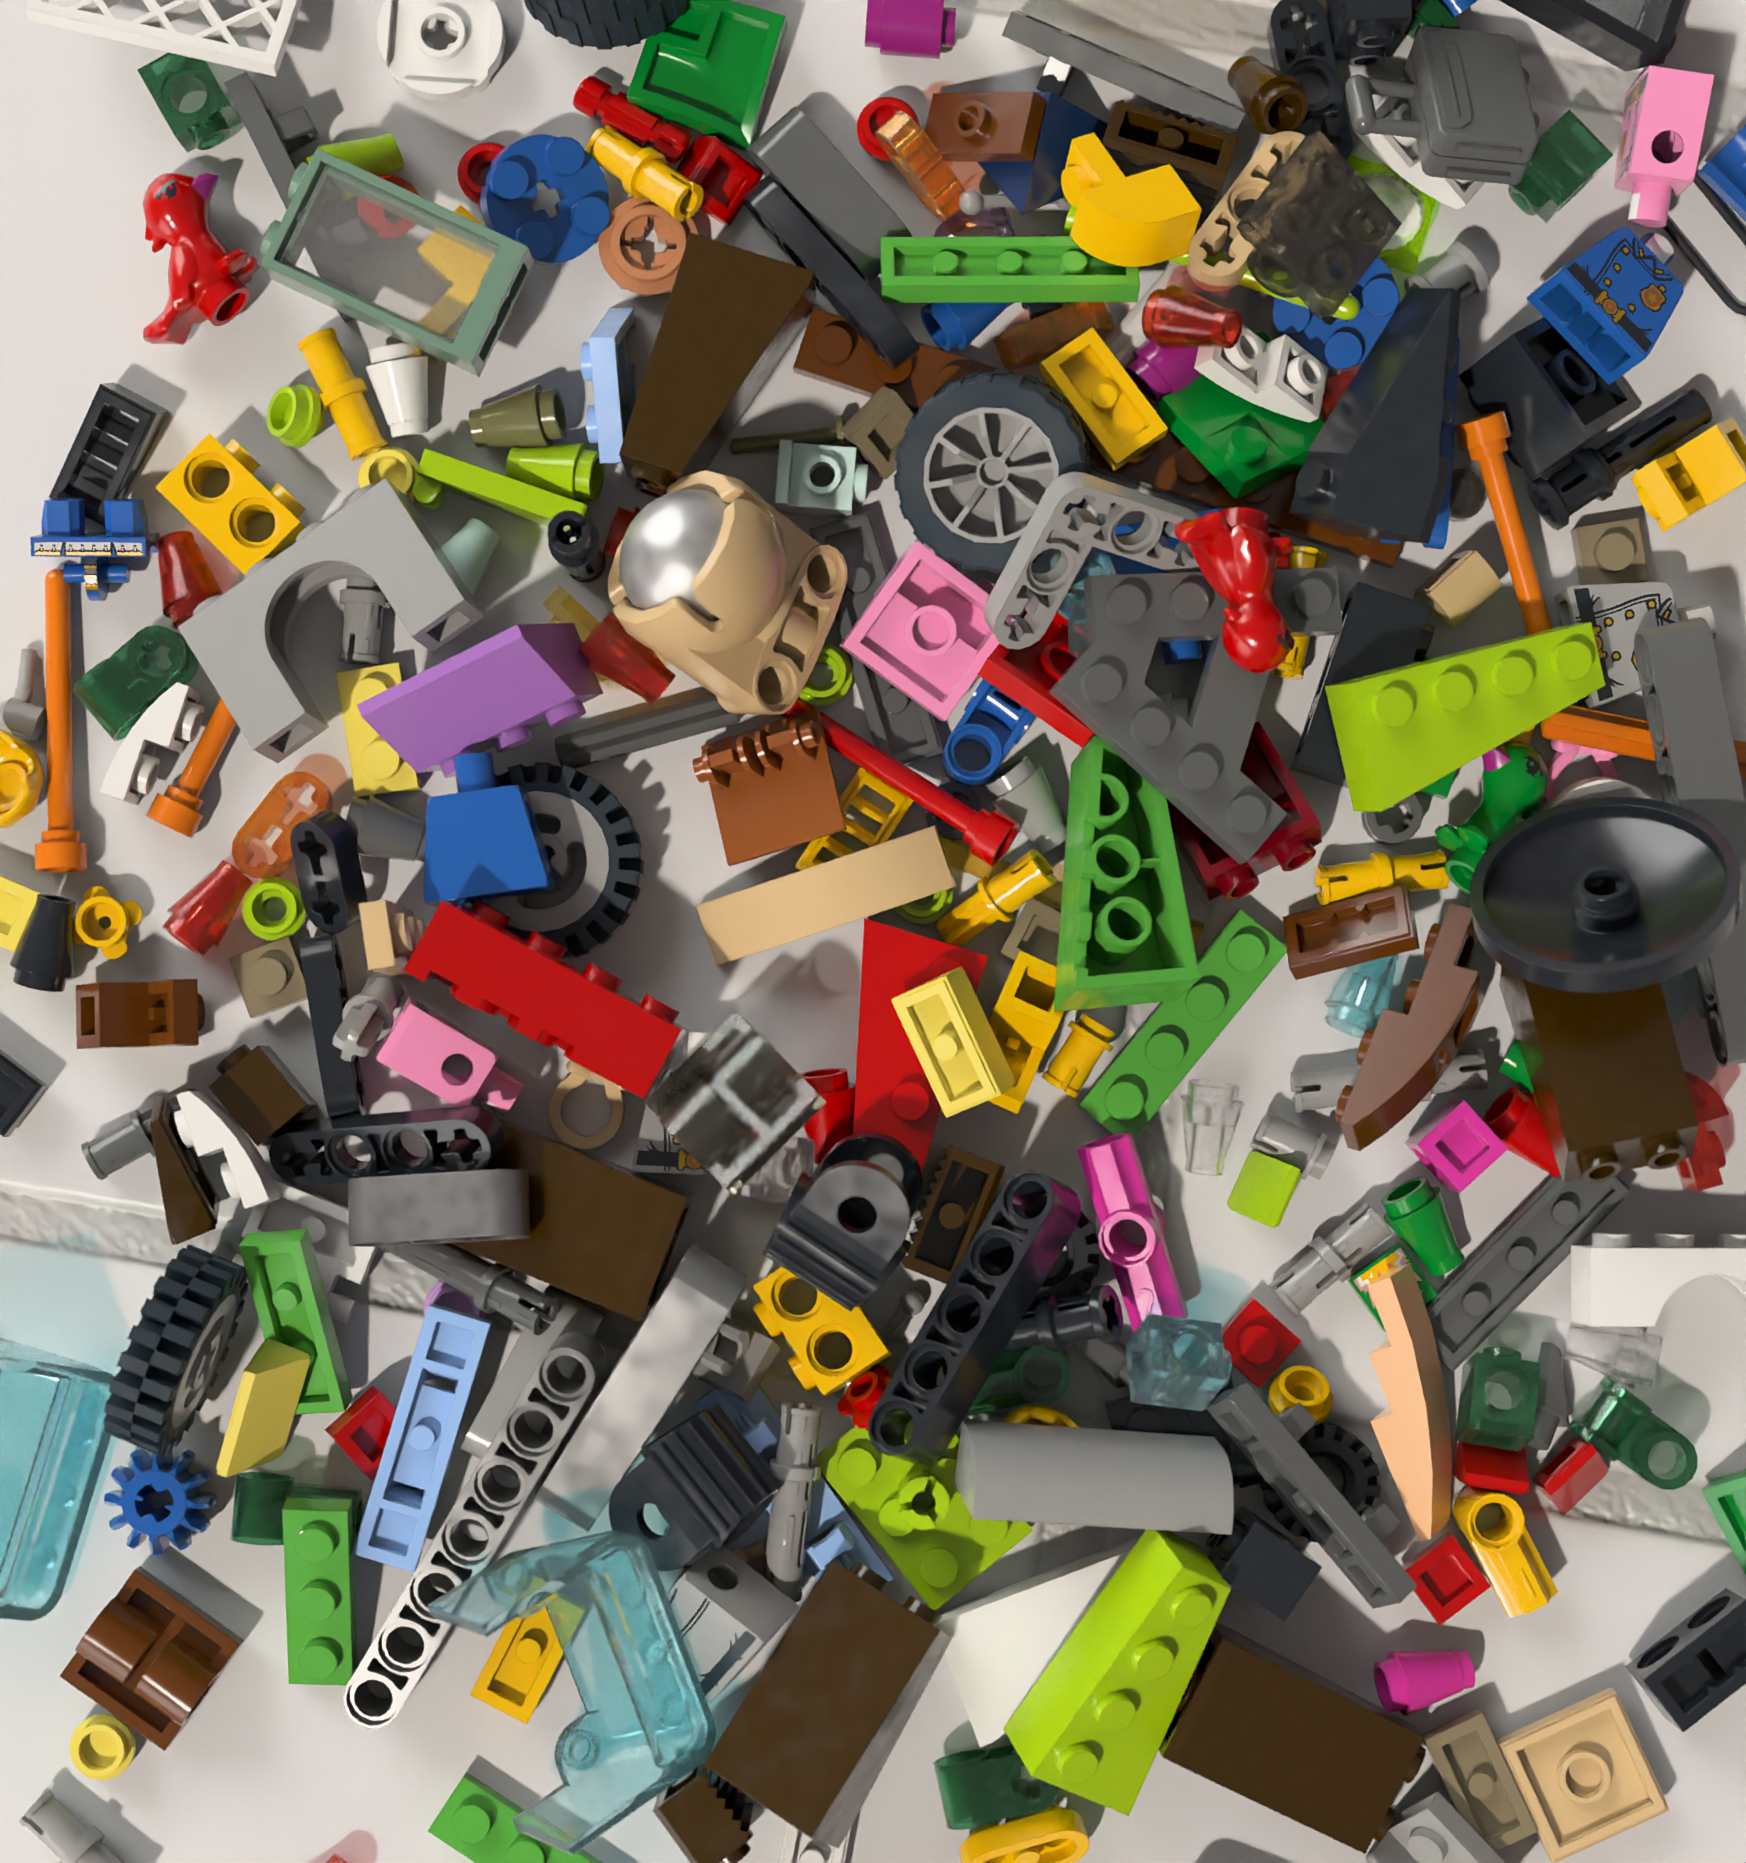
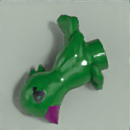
(1511, 790)

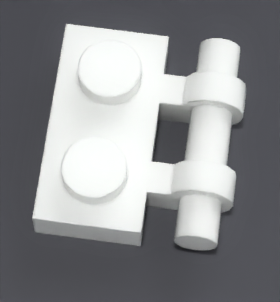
(329, 1235)

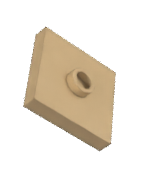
(1582, 1775)

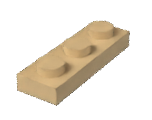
(389, 936)

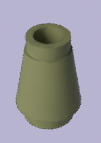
(520, 420)

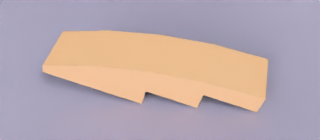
(1416, 1422)

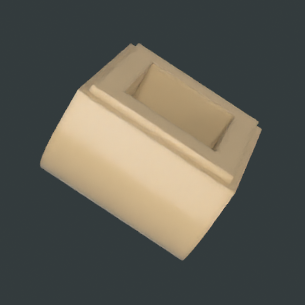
(1458, 588)

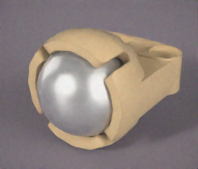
(727, 591)

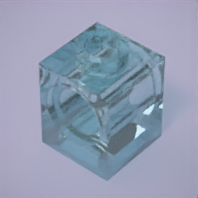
(1177, 1362)

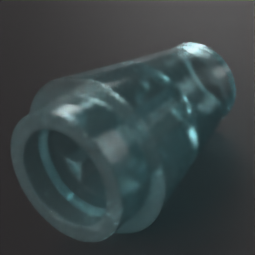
(1361, 996)

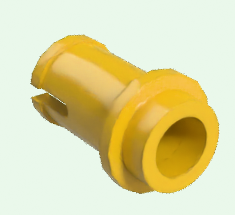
(1079, 1054)

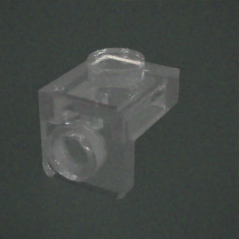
(779, 1175)

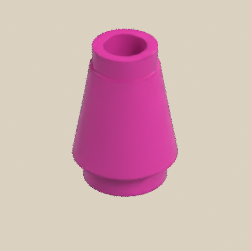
(1421, 1678)

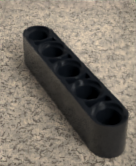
(946, 1331)

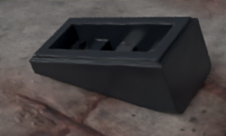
(87, 442)

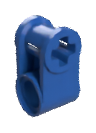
(995, 724)

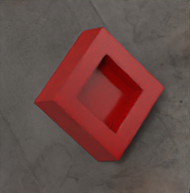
(1257, 1342)
(364, 1430)
(1445, 1578)

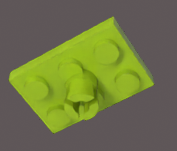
(917, 1514)

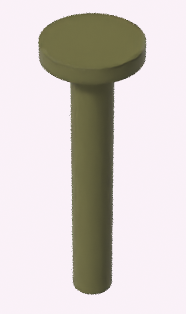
(772, 441)

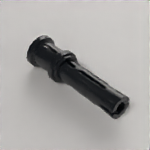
(1593, 477)
(1063, 1321)

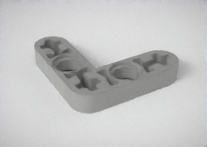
(1075, 536)

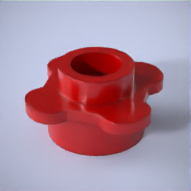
(863, 1396)

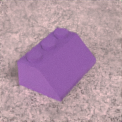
(485, 697)

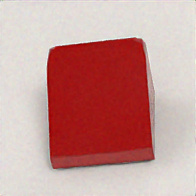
(720, 174)
(1492, 1468)
(1571, 1474)

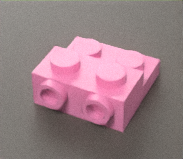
(926, 630)

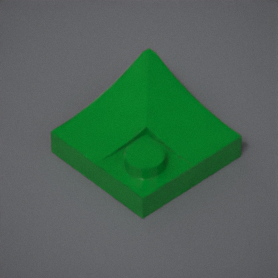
(711, 69)
(1235, 438)

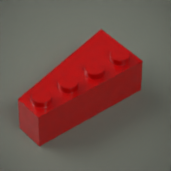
(548, 996)
(890, 1081)

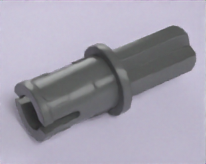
(123, 1143)

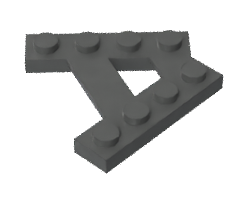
(1199, 759)

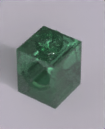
(174, 77)
(1560, 168)
(1481, 1421)

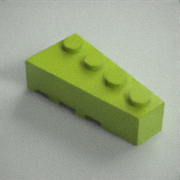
(1441, 713)
(1121, 1674)

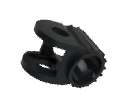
(850, 1218)
(702, 1483)

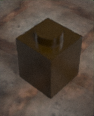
(260, 1093)

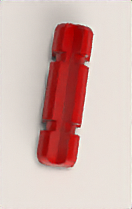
(643, 128)

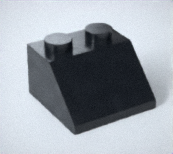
(1547, 395)

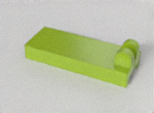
(443, 473)

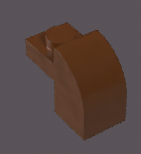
(139, 1014)

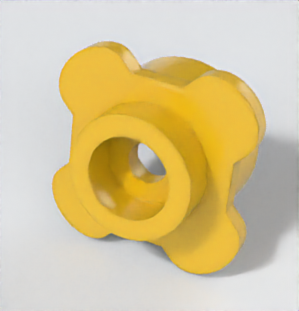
(122, 916)

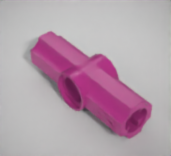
(1123, 1193)

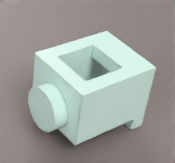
(801, 497)

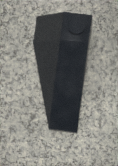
(1378, 453)

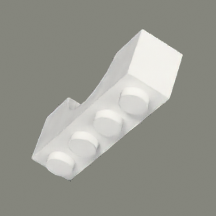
(1631, 1283)

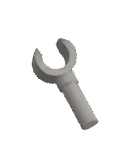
(19, 714)

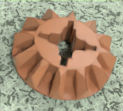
(628, 226)

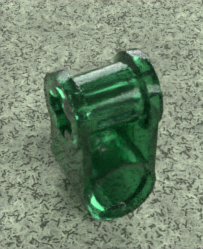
(130, 681)
(1626, 1431)
(985, 1787)

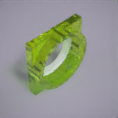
(1404, 252)

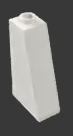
(1015, 1632)

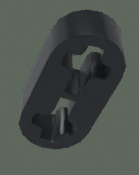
(328, 871)

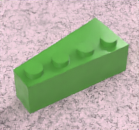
(1122, 892)

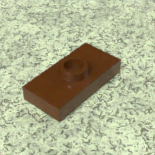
(985, 126)
(1350, 932)

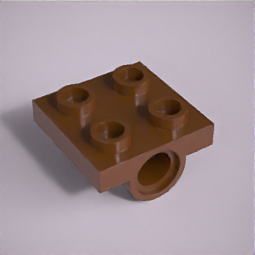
(151, 1657)

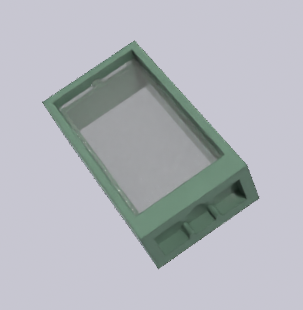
(396, 261)

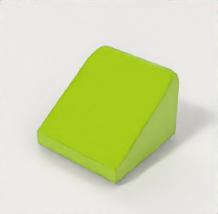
(1264, 1189)

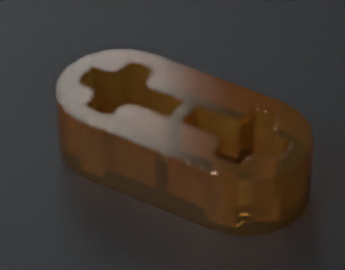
(921, 165)
(1051, 332)
(270, 816)

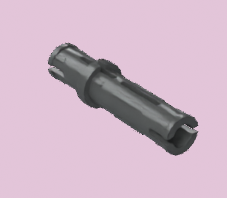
(489, 1285)

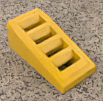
(851, 798)

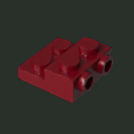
(1288, 845)

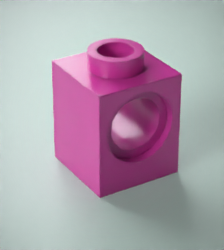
(1456, 1145)

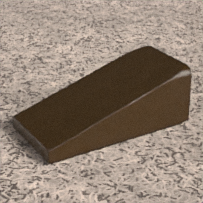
(186, 1190)

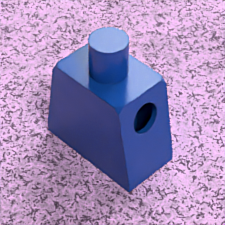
(483, 839)

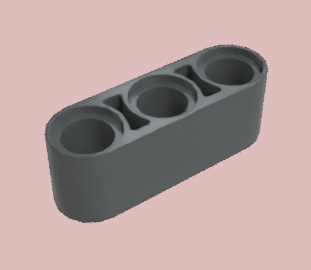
(827, 190)

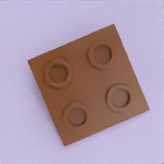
(772, 787)

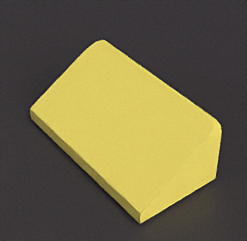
(954, 1042)
(263, 1408)

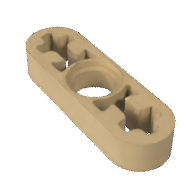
(1223, 220)

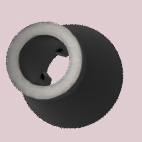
(47, 945)

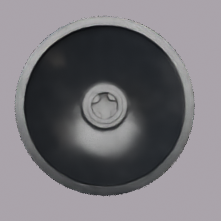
(1606, 894)

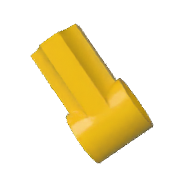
(1505, 1551)

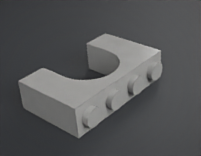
(247, 630)

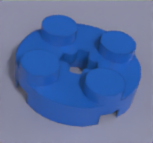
(562, 167)
(1343, 342)

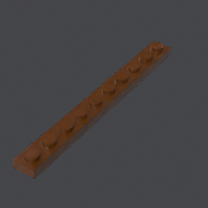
(841, 358)

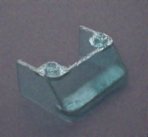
(47, 1471)
(629, 1664)

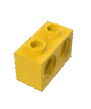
(226, 517)
(808, 1330)

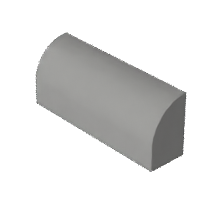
(1094, 1477)

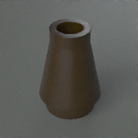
(1268, 96)

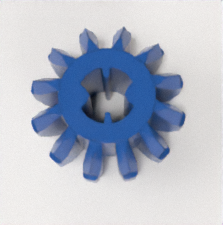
(159, 1522)

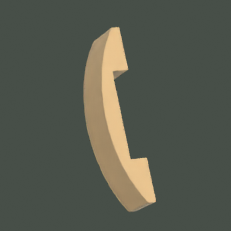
(826, 895)

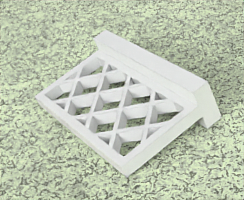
(204, 45)

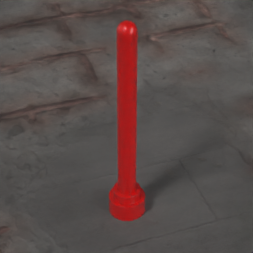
(985, 831)

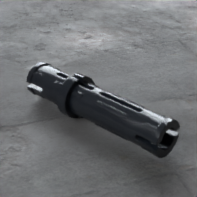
(587, 542)

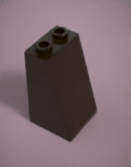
(712, 355)
(1603, 1077)
(591, 1223)
(831, 1703)
(1292, 1740)

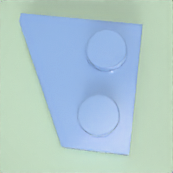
(606, 364)

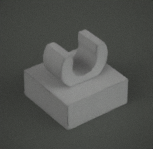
(736, 1360)

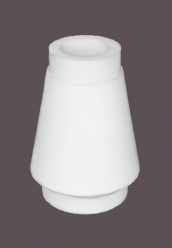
(401, 387)

